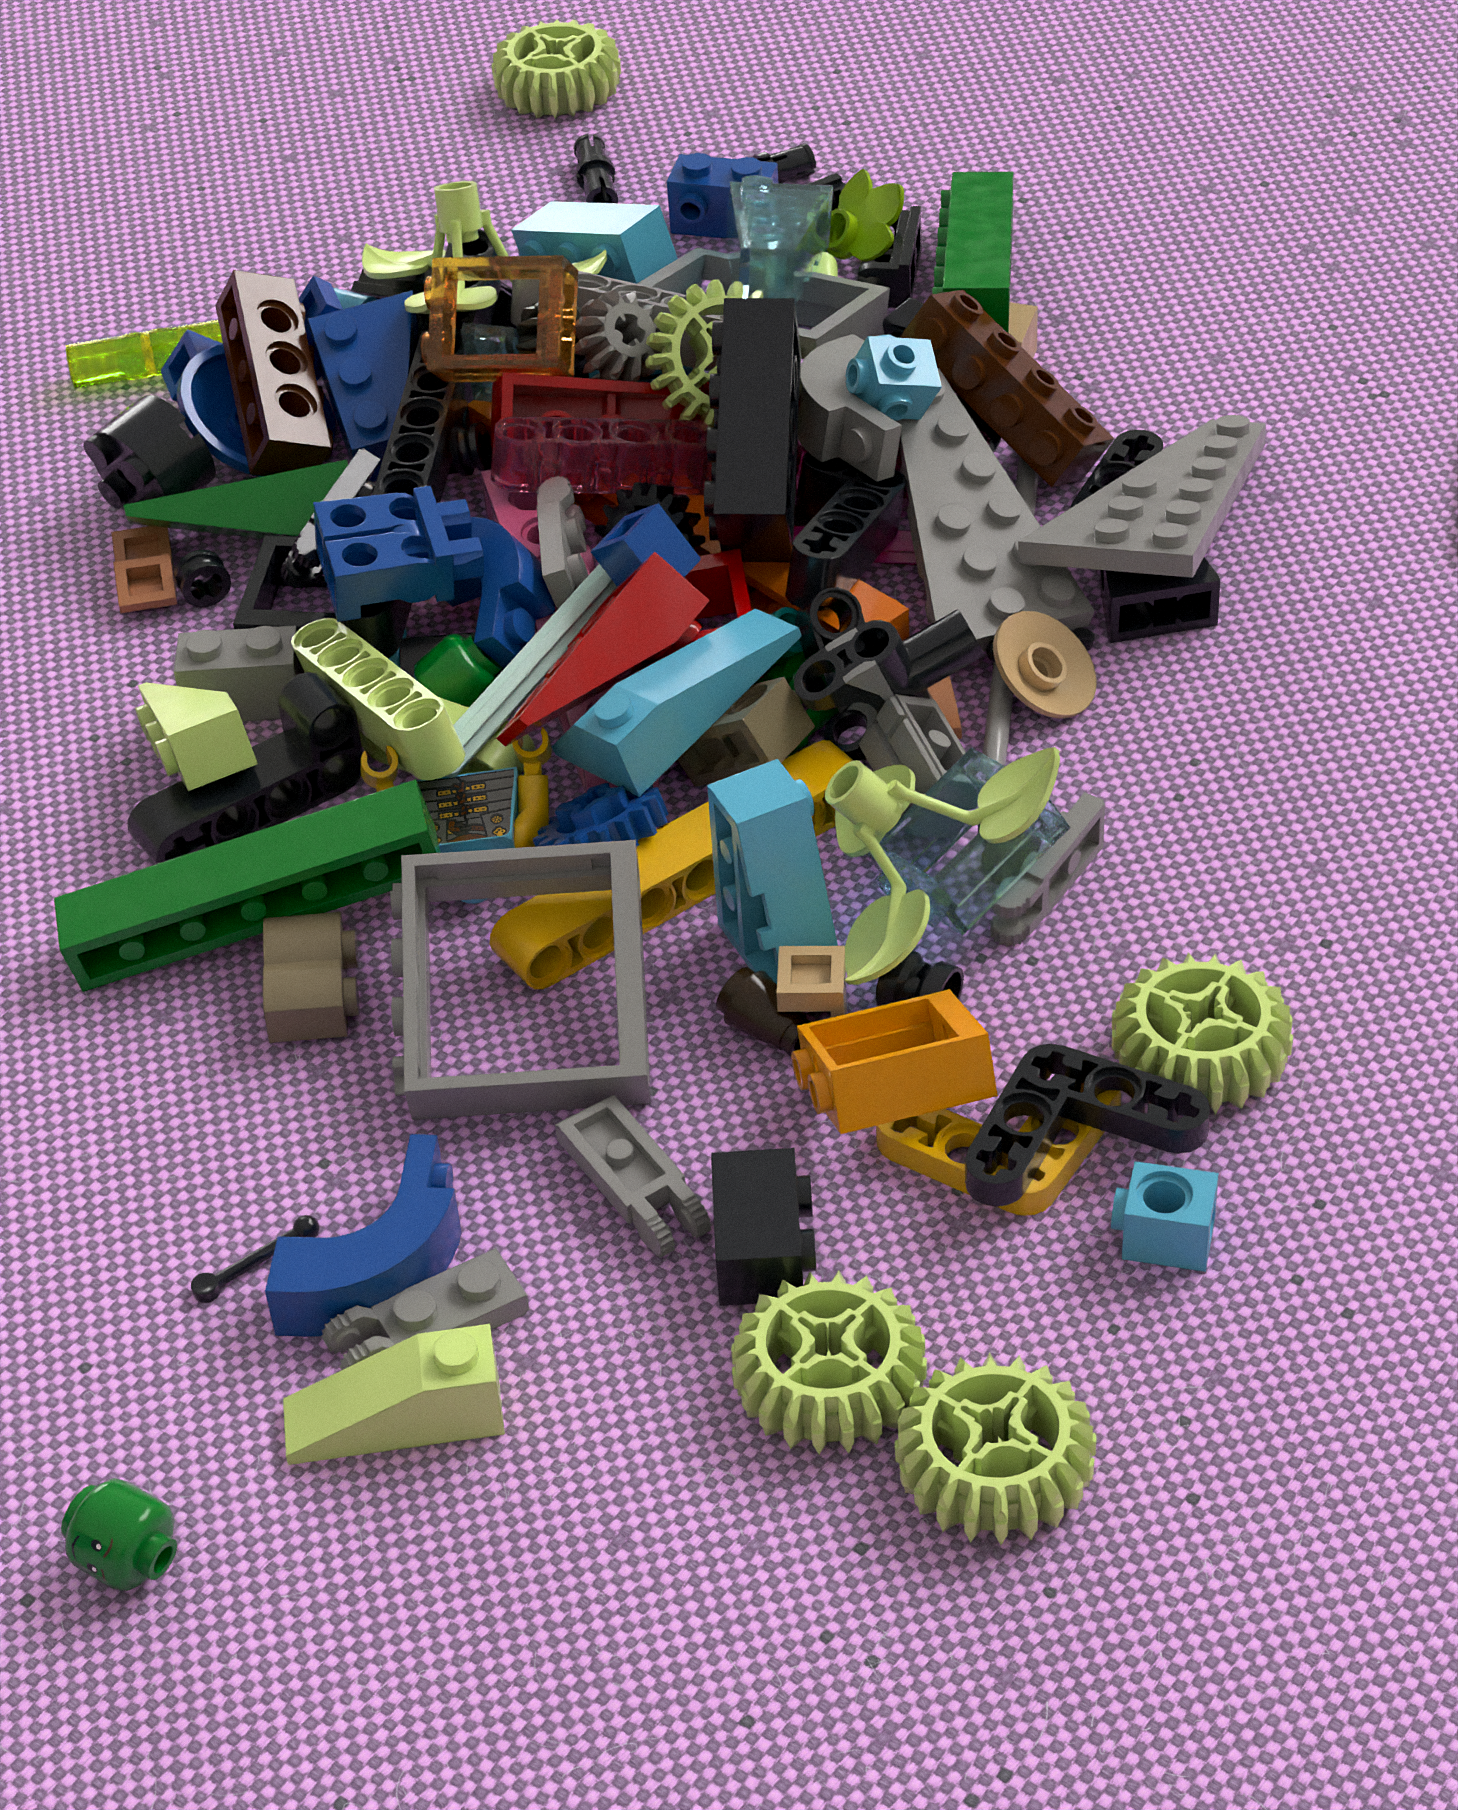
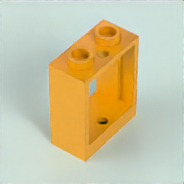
(894, 1061)

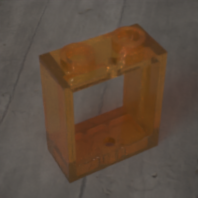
(554, 327)

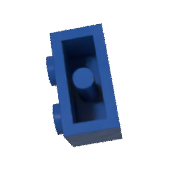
(701, 191)

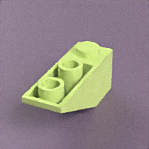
(194, 732)

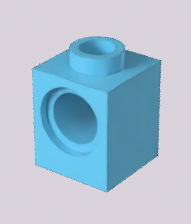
(1167, 1215)

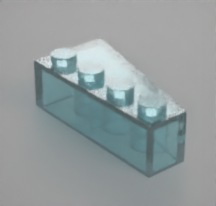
(776, 234)

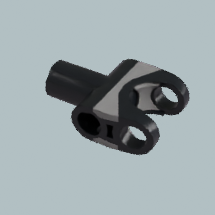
(877, 664)

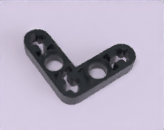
(1060, 1099)

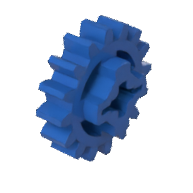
(605, 816)

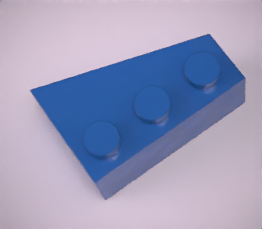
(365, 367)

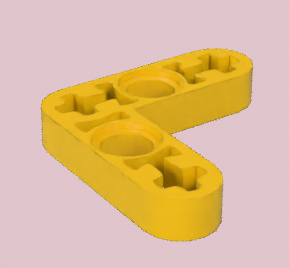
(950, 1130)

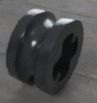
(470, 449)
(205, 564)

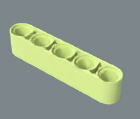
(386, 699)

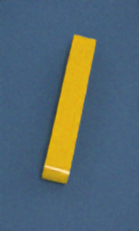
(568, 931)

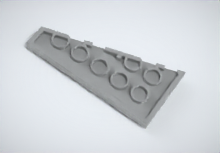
(1158, 512)
(969, 526)

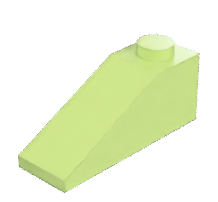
(404, 1397)

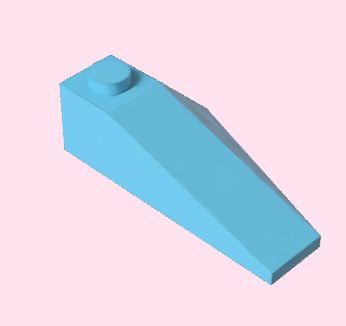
(670, 704)

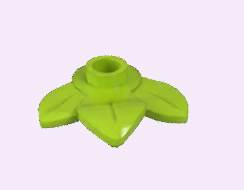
(864, 218)

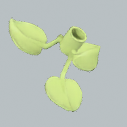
(459, 219)
(872, 804)

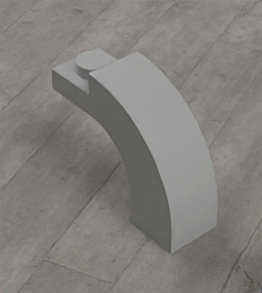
(839, 422)

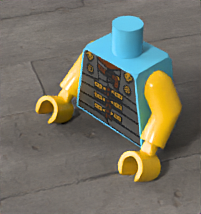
(482, 807)

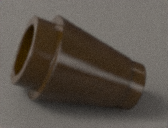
(751, 1007)

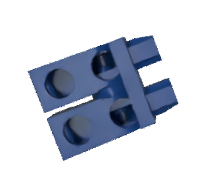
(394, 549)

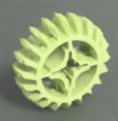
(556, 68)
(687, 316)
(1205, 1028)
(830, 1385)
(1003, 1471)

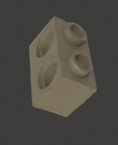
(753, 731)

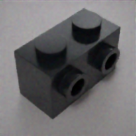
(758, 1223)

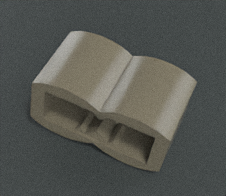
(307, 977)

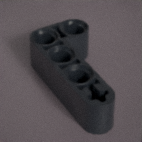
(847, 528)
(295, 772)

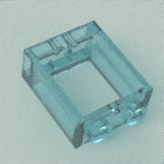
(981, 869)

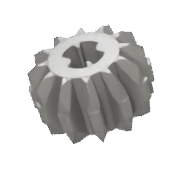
(615, 336)

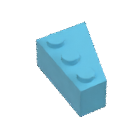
(631, 234)
(767, 865)

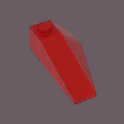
(578, 398)
(626, 633)

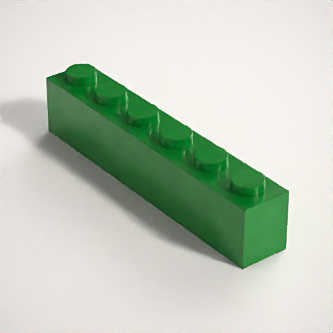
(977, 240)
(232, 886)

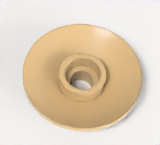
(1044, 664)

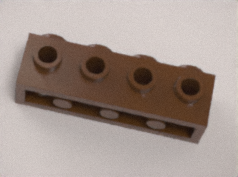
(1009, 388)

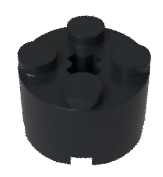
(148, 454)

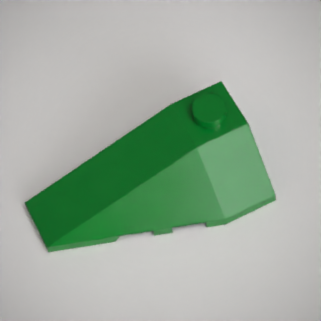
(245, 508)

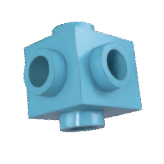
(895, 375)

